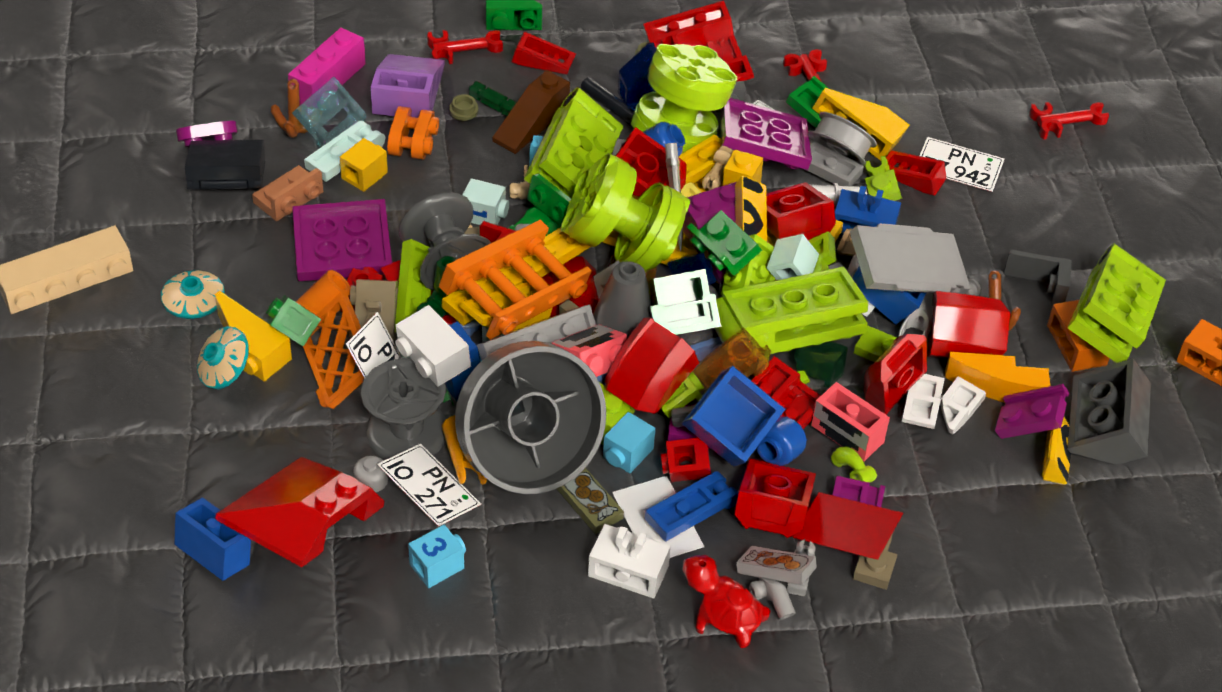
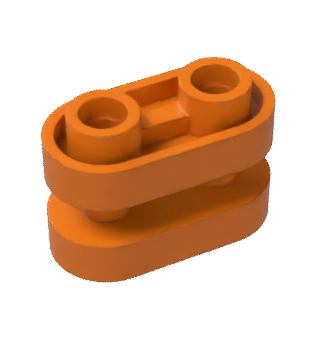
(422, 139)

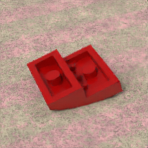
(785, 388)

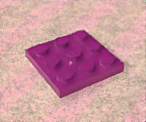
(766, 133)
(340, 238)

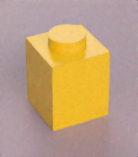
(363, 164)
(742, 165)

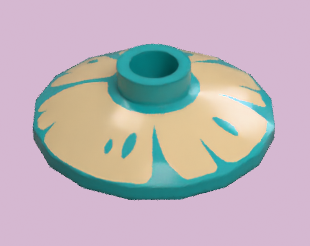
(191, 294)
(222, 357)

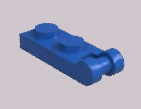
(691, 506)

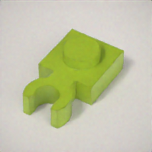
(882, 179)

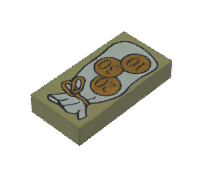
(591, 501)

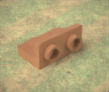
(289, 190)

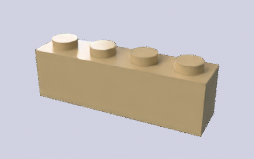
(64, 269)

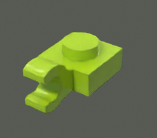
(825, 246)

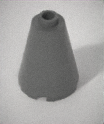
(624, 299)

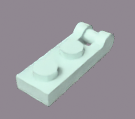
(328, 156)

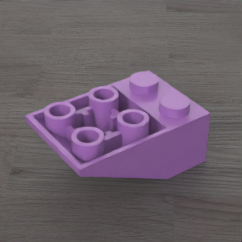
(405, 83)

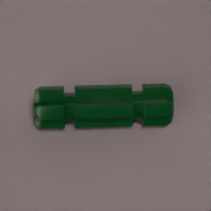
(491, 98)

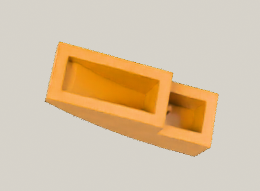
(995, 374)

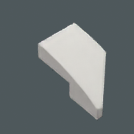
(960, 403)

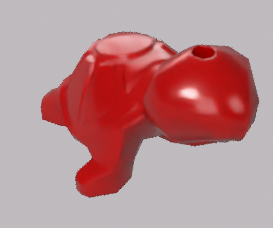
(725, 601)

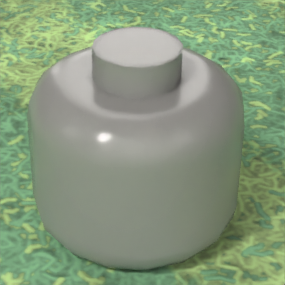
(370, 473)

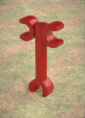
(444, 48)
(809, 64)
(1053, 122)

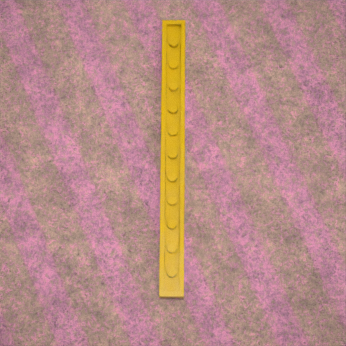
(698, 161)

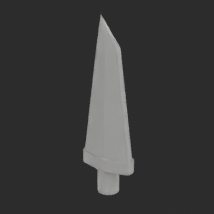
(672, 165)

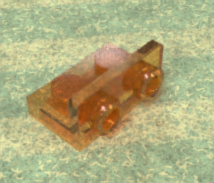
(738, 351)

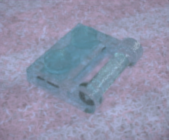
(323, 106)

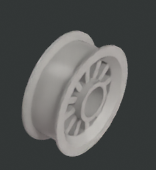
(842, 137)

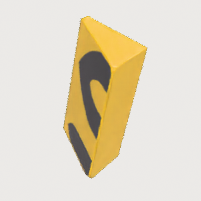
(751, 207)
(1057, 455)

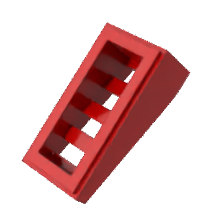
(536, 54)
(924, 173)

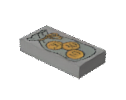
(776, 565)

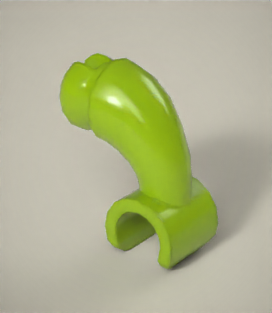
(850, 457)

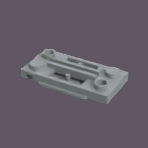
(909, 259)

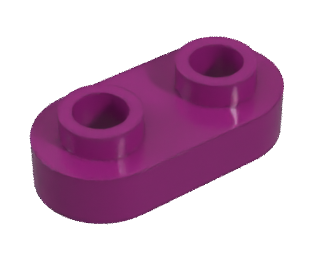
(217, 130)

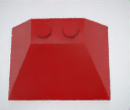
(703, 26)
(297, 508)

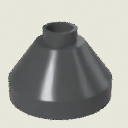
(549, 431)

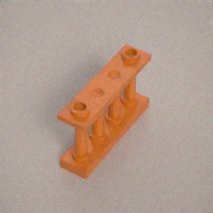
(510, 252)

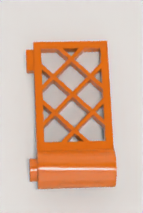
(325, 300)

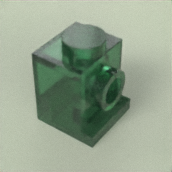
(822, 361)

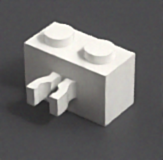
(432, 346)
(629, 560)

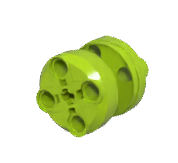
(687, 88)
(605, 203)

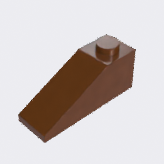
(532, 111)

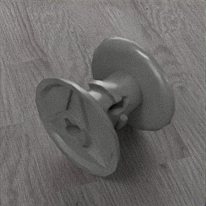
(441, 225)
(402, 409)

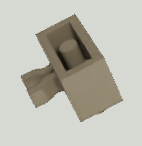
(373, 297)

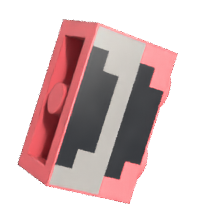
(594, 346)
(850, 420)

